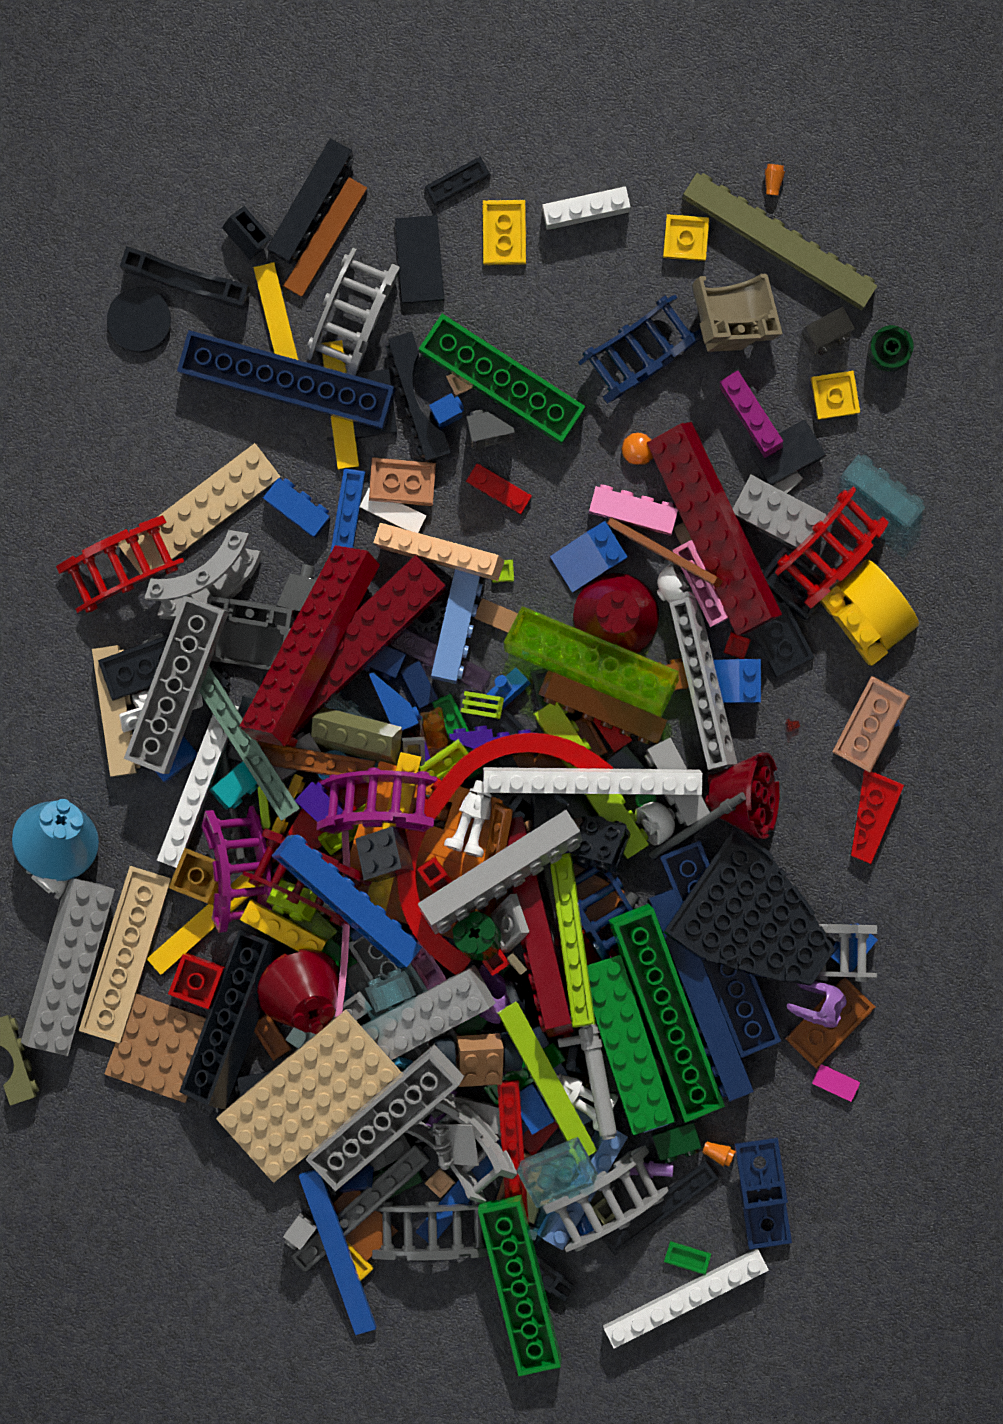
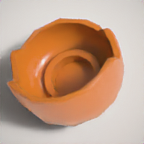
(636, 449)

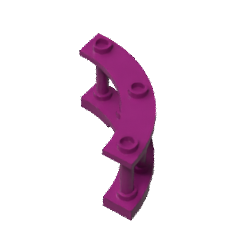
(370, 817)
(223, 869)

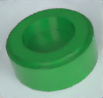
(641, 799)

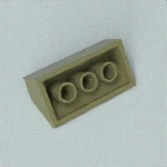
(356, 735)

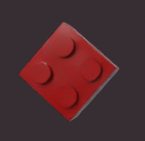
(196, 980)

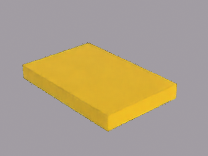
(504, 232)

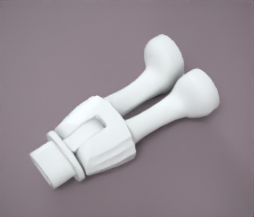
(476, 806)
(573, 1088)

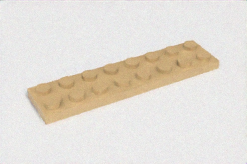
(208, 506)
(125, 954)

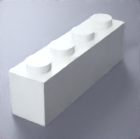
(586, 208)

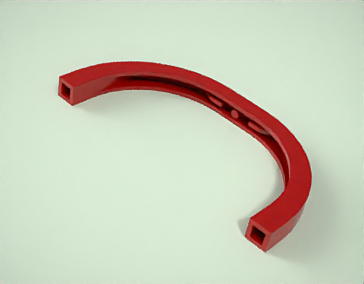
(443, 789)

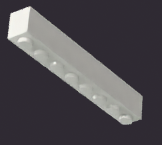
(194, 793)
(685, 1298)

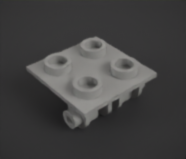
(455, 1145)

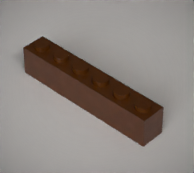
(602, 707)

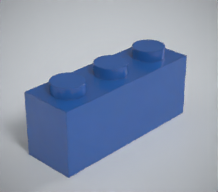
(297, 507)

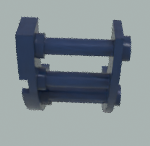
(650, 366)
(592, 928)

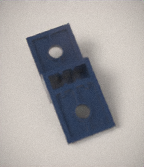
(763, 1193)

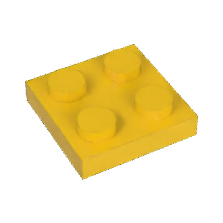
(686, 237)
(835, 395)

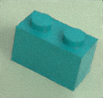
(234, 786)

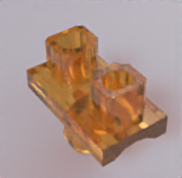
(434, 728)

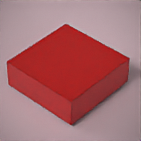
(737, 646)

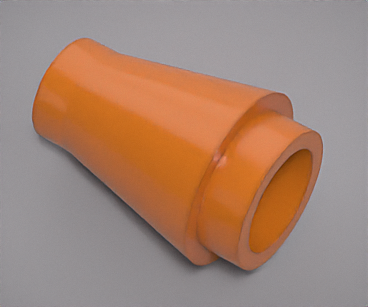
(774, 176)
(719, 1153)

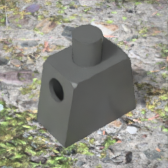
(297, 589)

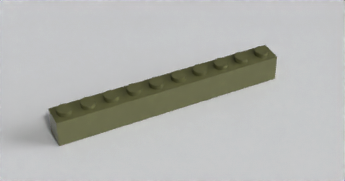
(779, 241)

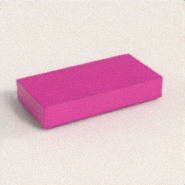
(835, 1082)

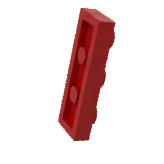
(498, 488)

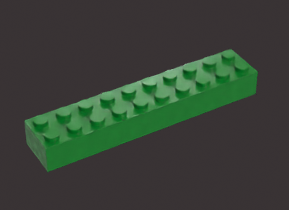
(666, 1013)

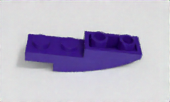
(478, 737)

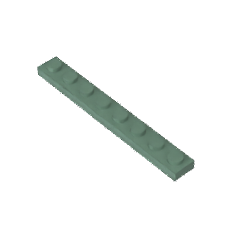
(248, 749)

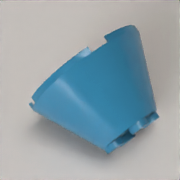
(55, 840)

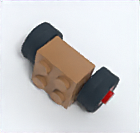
(481, 1057)

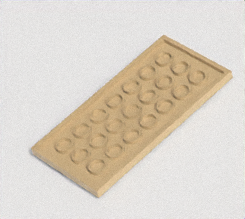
(308, 1096)

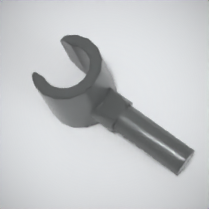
(633, 899)

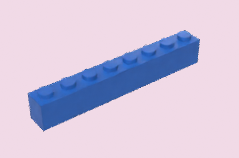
(347, 901)

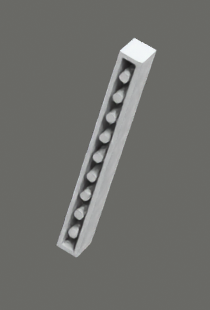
(592, 781)

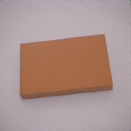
(402, 481)

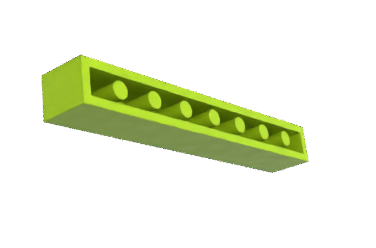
(609, 806)

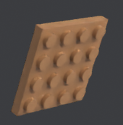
(156, 1047)

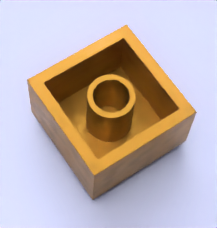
(195, 877)

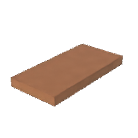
(871, 724)

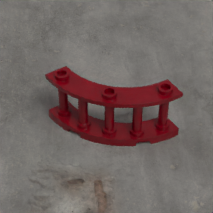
(274, 841)

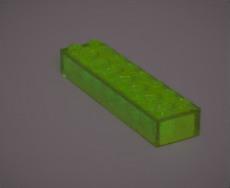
(591, 661)

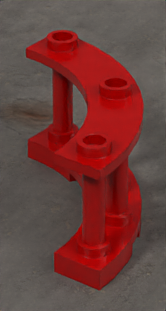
(108, 547)
(849, 558)

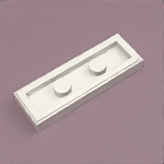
(395, 513)

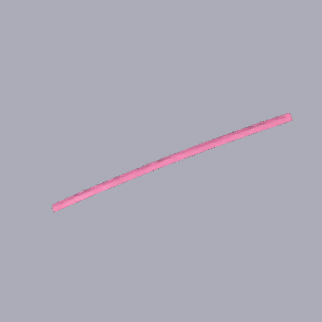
(345, 935)

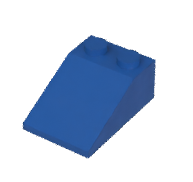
(588, 556)
(739, 680)
(396, 707)

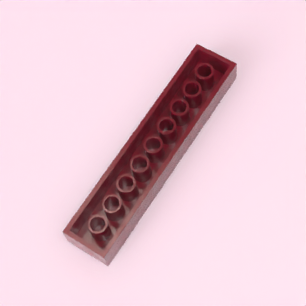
(714, 527)
(374, 629)
(309, 645)
(540, 951)

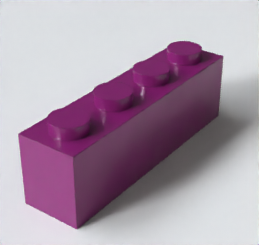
(751, 414)

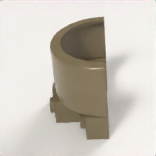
(736, 313)

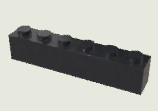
(310, 201)

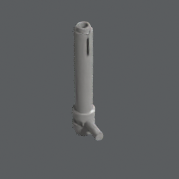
(592, 1045)

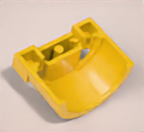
(875, 611)

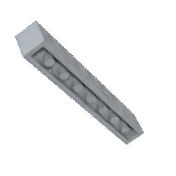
(703, 683)

